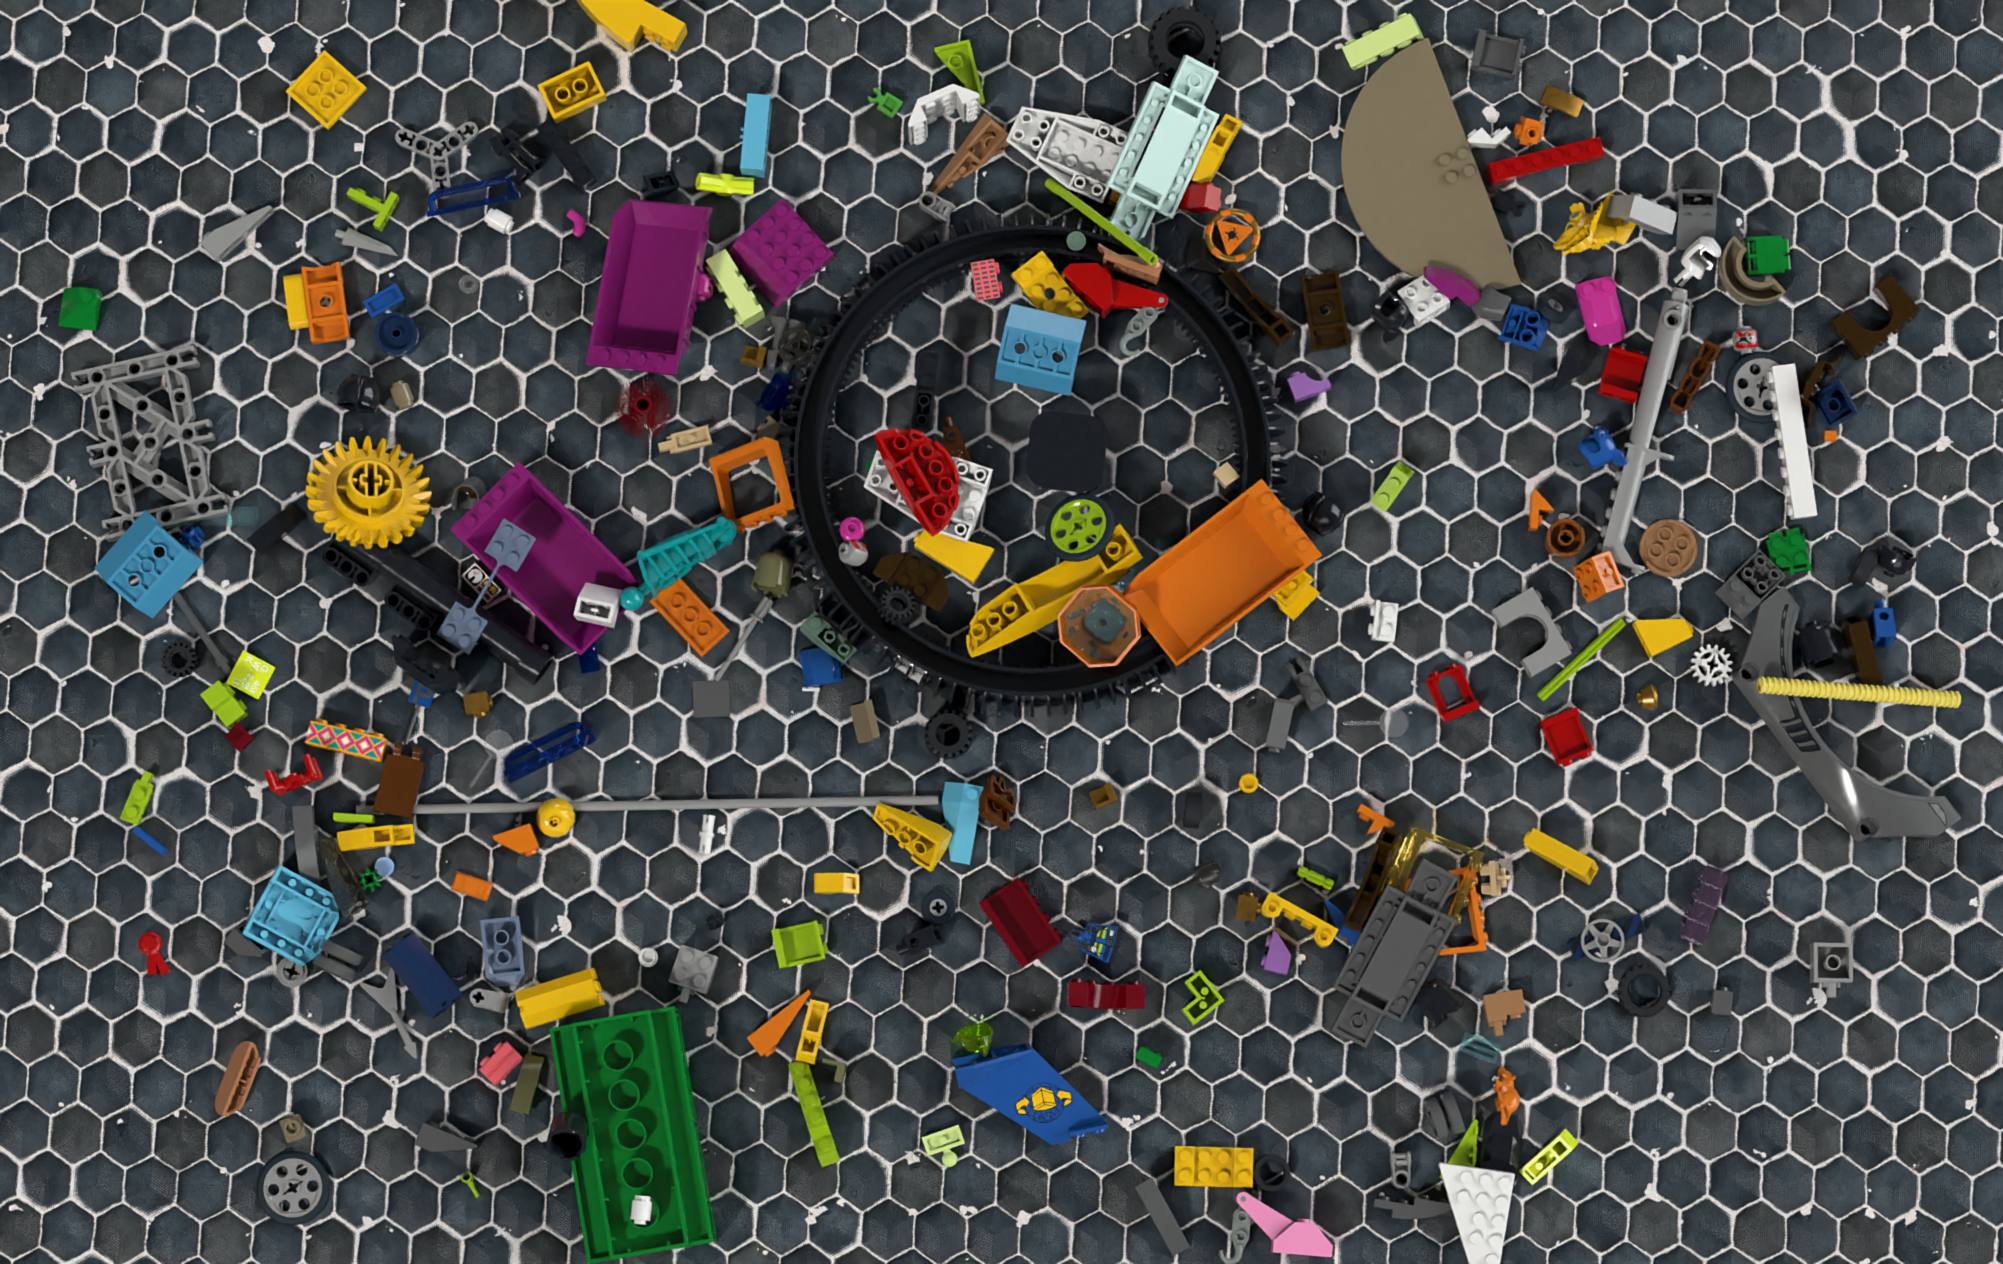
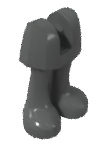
(772, 355)

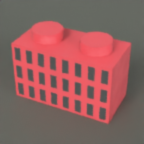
(985, 279)

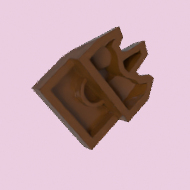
(996, 802)

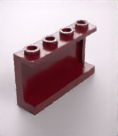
(1021, 922)

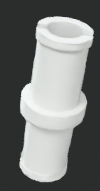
(706, 835)

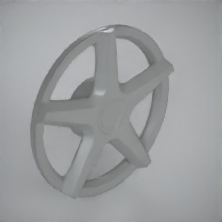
(1602, 940)

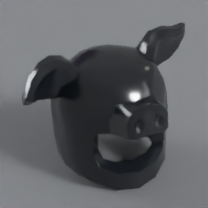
(1390, 314)

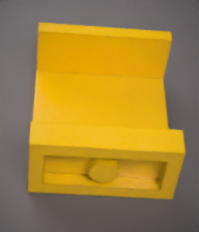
(1296, 595)

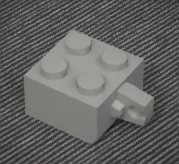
(1831, 965)
(693, 972)

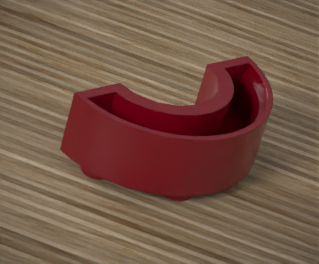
(1106, 996)

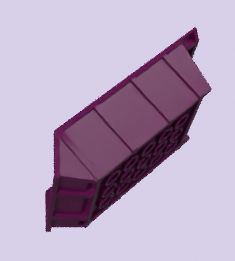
(649, 286)
(558, 561)

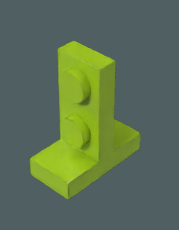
(376, 205)
(1392, 486)

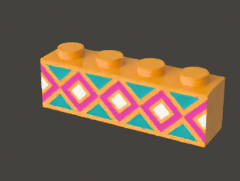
(346, 741)

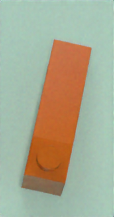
(772, 1031)

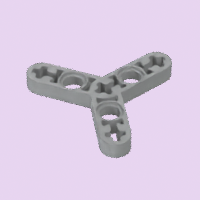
(432, 145)

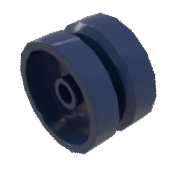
(403, 344)

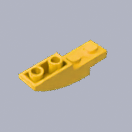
(1216, 149)
(376, 837)

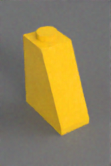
(1662, 634)

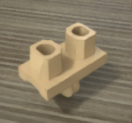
(1494, 887)

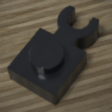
(1504, 202)

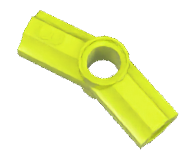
(724, 184)

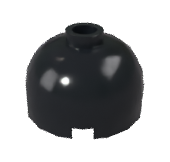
(1895, 560)

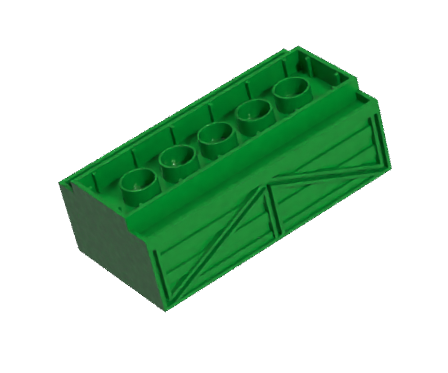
(642, 1133)

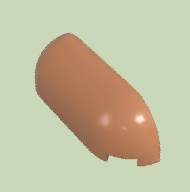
(237, 1079)

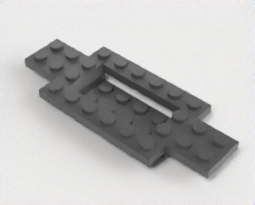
(1401, 957)

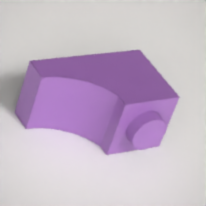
(1303, 387)

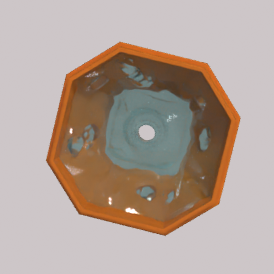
(1085, 633)

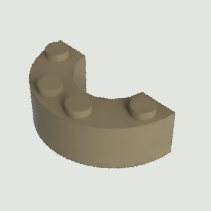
(1738, 284)

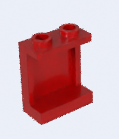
(1566, 737)

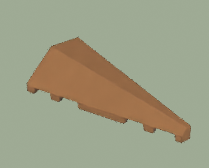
(980, 145)

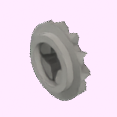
(283, 975)

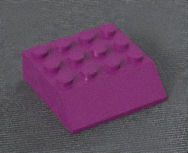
(780, 253)

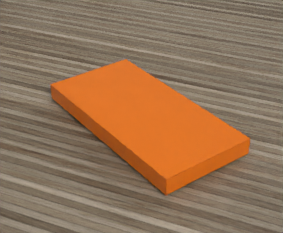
(690, 617)

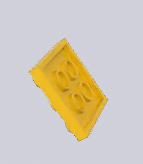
(326, 90)

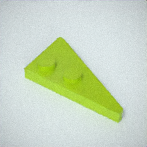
(961, 63)
(1466, 1150)

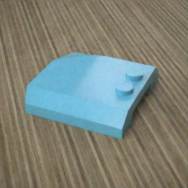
(292, 917)

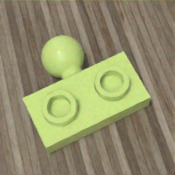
(944, 1141)

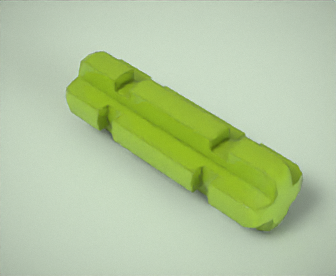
(1315, 878)

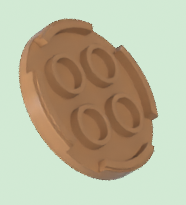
(1668, 548)

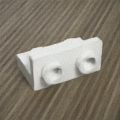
(1384, 621)

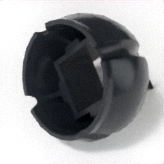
(359, 393)
(1322, 514)

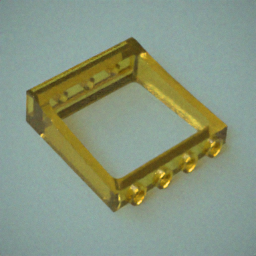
(1409, 853)

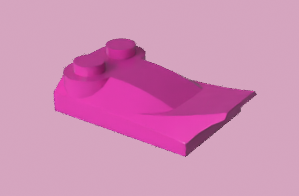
(1601, 310)

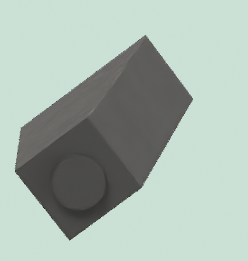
(1279, 725)

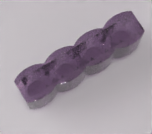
(1704, 904)

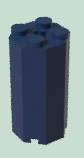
(422, 974)

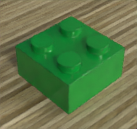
(1148, 1057)

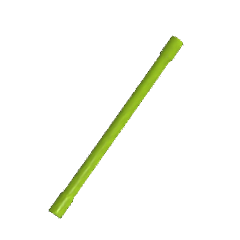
(1143, 252)

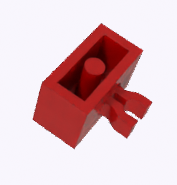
(1201, 198)

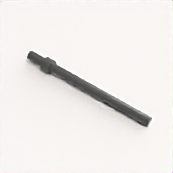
(221, 661)

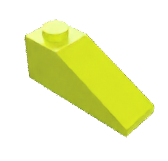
(1549, 1156)

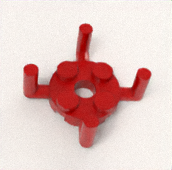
(311, 774)

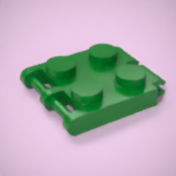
(1767, 255)
(1788, 550)

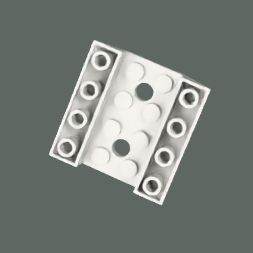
(942, 103)

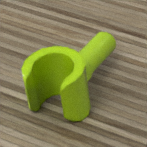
(470, 1183)

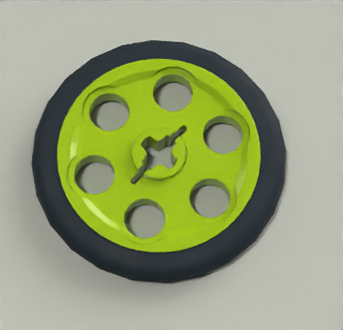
(1085, 550)

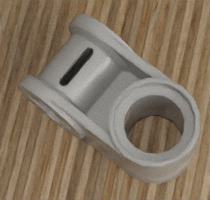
(937, 206)
(493, 1000)
(1400, 1167)

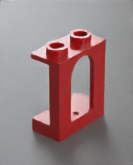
(1457, 673)

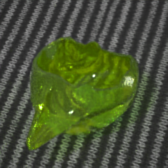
(975, 1037)

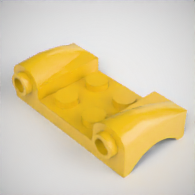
(1323, 933)

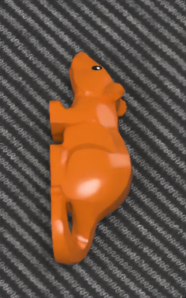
(1508, 1098)

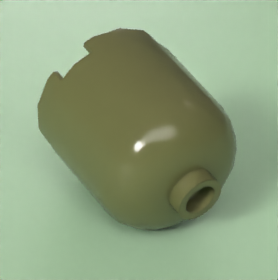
(773, 574)

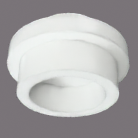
(648, 957)

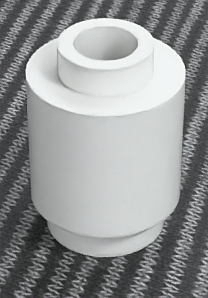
(499, 220)
(641, 1209)

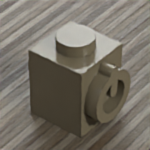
(293, 1127)

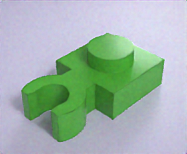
(887, 104)

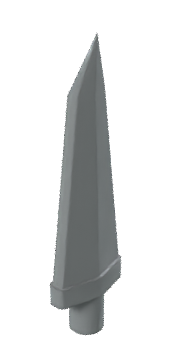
(359, 240)

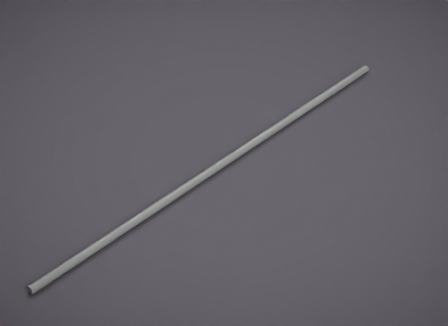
(670, 804)

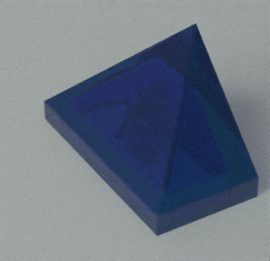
(774, 394)
(590, 660)

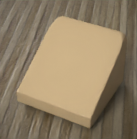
(1225, 475)

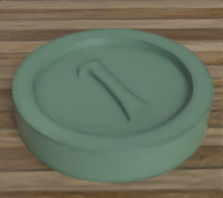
(1076, 241)

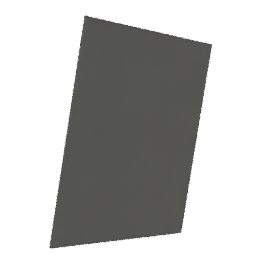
(711, 698)

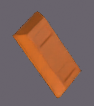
(471, 886)

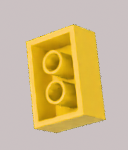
(572, 92)

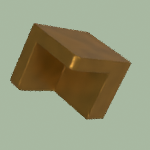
(754, 356)
(1103, 796)

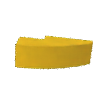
(812, 1031)

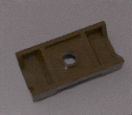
(1328, 330)

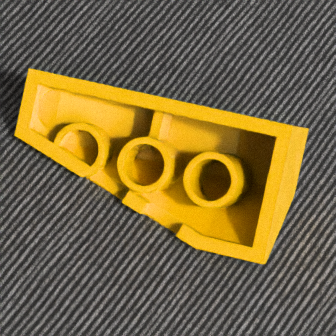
(919, 836)

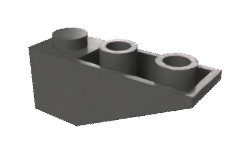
(437, 1140)

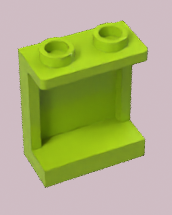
(799, 944)

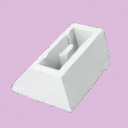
(598, 605)

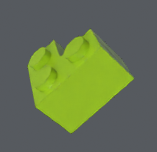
(223, 703)
(1206, 998)

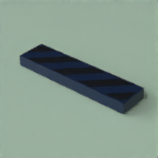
(1630, 927)

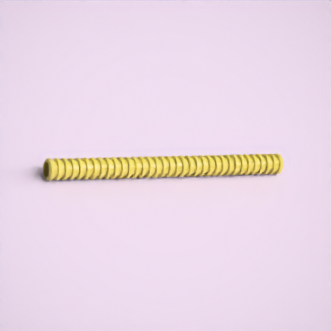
(1858, 692)

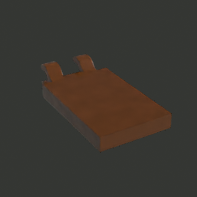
(400, 782)

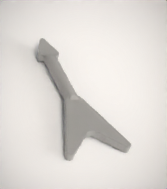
(388, 1000)

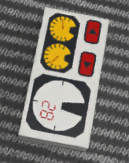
(477, 580)

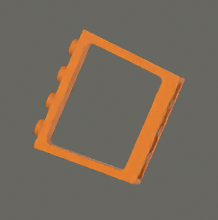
(740, 456)
(1476, 918)

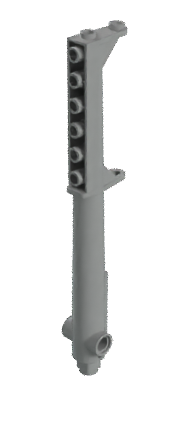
(1637, 449)

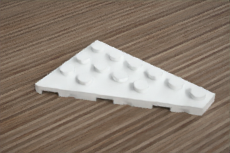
(1480, 1208)

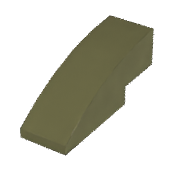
(527, 1084)

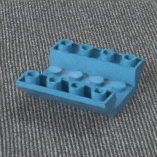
(1042, 336)
(157, 575)

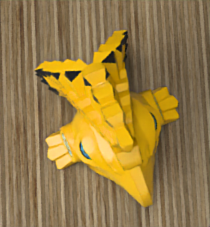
(1584, 232)

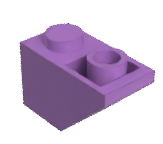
(1277, 956)

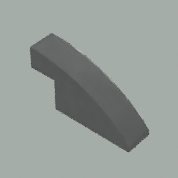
(306, 840)
(1162, 1216)

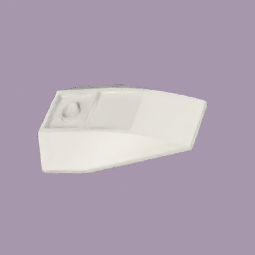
(1069, 148)
(971, 488)

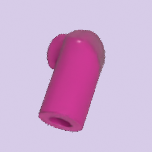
(579, 223)

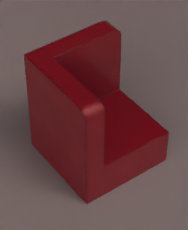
(239, 737)

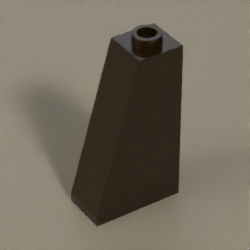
(1860, 650)

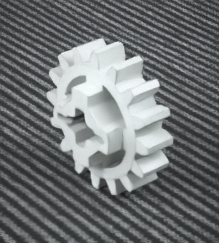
(1719, 667)

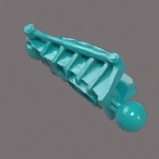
(674, 558)

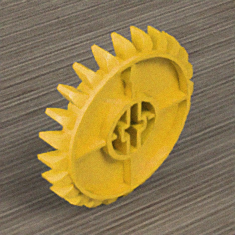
(353, 512)

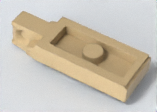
(686, 440)

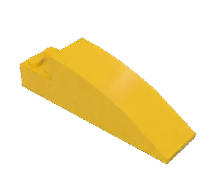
(630, 19)

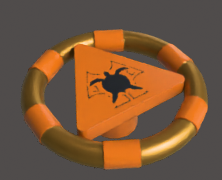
(1232, 235)

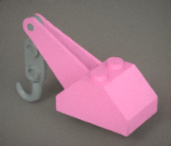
(1285, 1235)

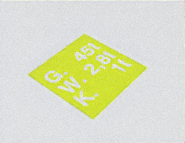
(250, 675)

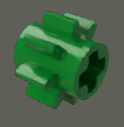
(370, 885)

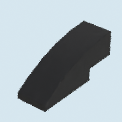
(276, 529)

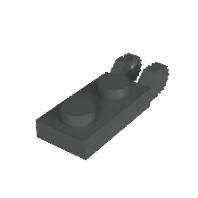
(1307, 685)

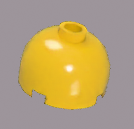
(555, 817)

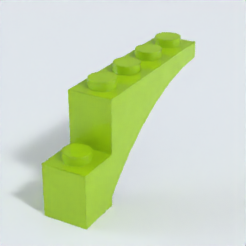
(814, 1113)

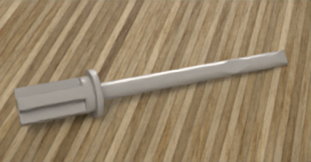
(757, 615)

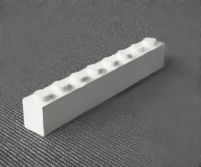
(1792, 442)

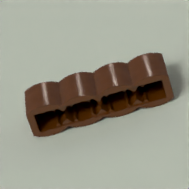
(1692, 380)

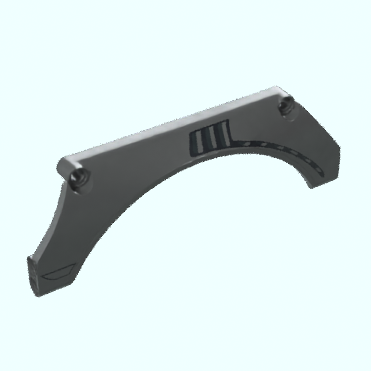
(1849, 795)

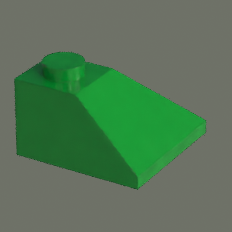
(80, 308)

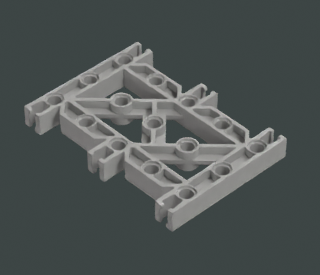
(124, 463)

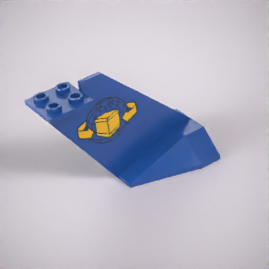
(1028, 1092)

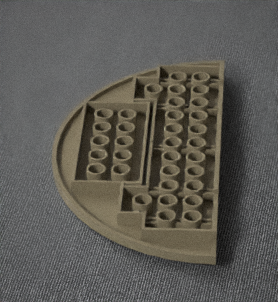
(1416, 176)

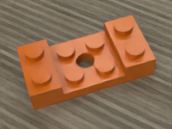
(329, 322)

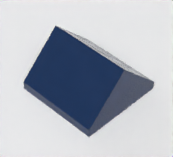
(1834, 404)

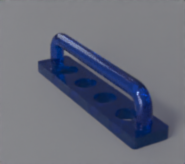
(468, 187)
(550, 755)

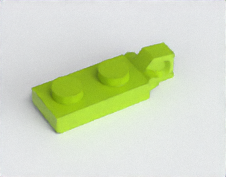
(138, 799)

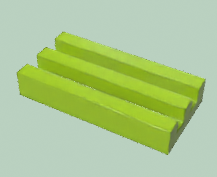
(354, 818)

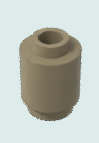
(402, 395)

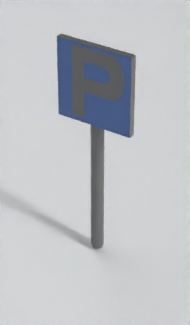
(422, 697)

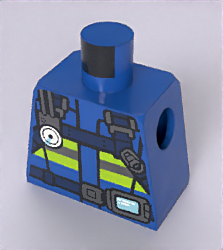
(1096, 940)

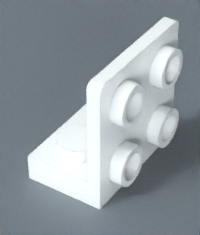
(1423, 300)

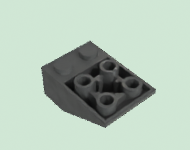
(1695, 215)
(1750, 584)

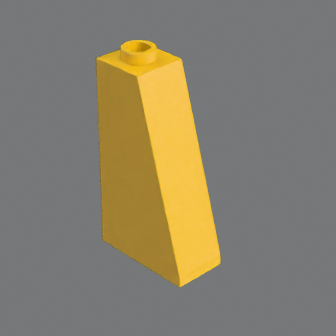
(958, 556)
(1561, 855)

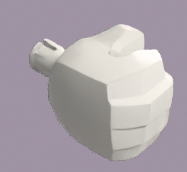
(1694, 260)

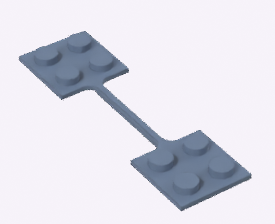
(509, 548)

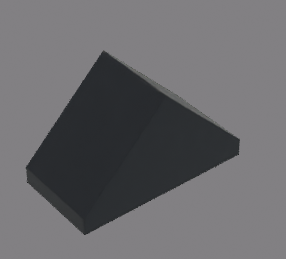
(660, 184)

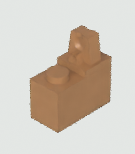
(1501, 1005)

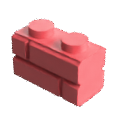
(500, 1063)

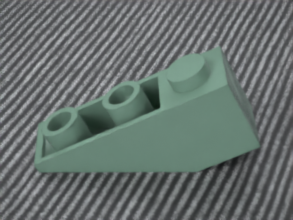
(827, 637)

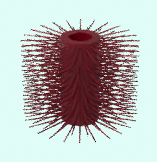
(646, 400)

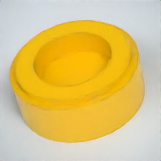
(1248, 783)

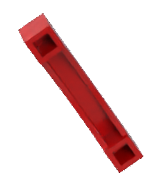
(1569, 154)

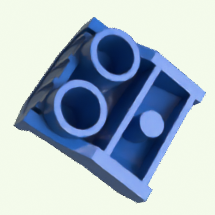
(1524, 327)
(820, 668)

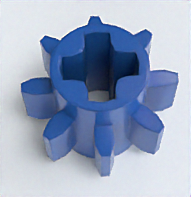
(192, 537)

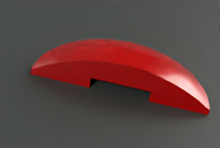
(922, 475)

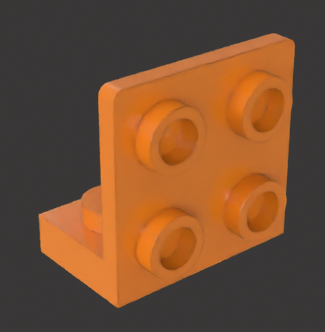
(1598, 576)

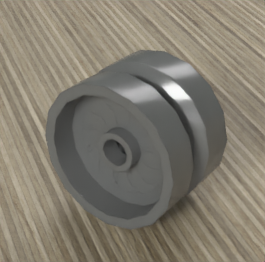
(338, 959)
(1442, 1115)

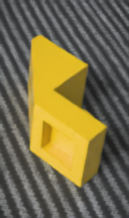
(836, 883)

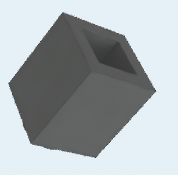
(1721, 1002)

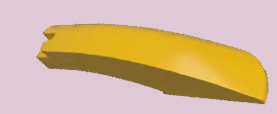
(1039, 599)

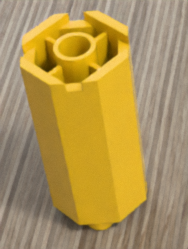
(559, 998)

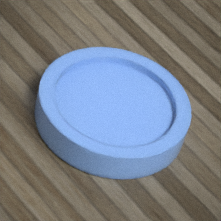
(384, 866)

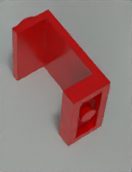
(1622, 374)

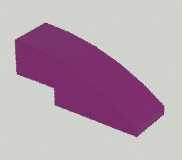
(1452, 284)

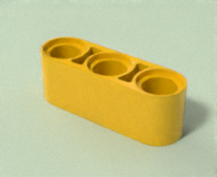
(295, 301)

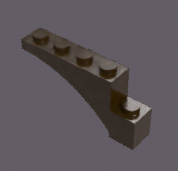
(1258, 311)
(1375, 879)

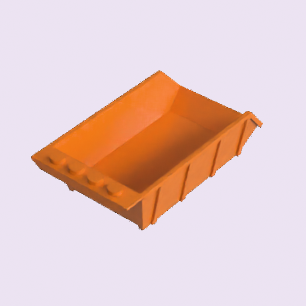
(1220, 572)

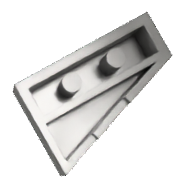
(1642, 212)

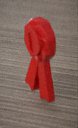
(150, 944)

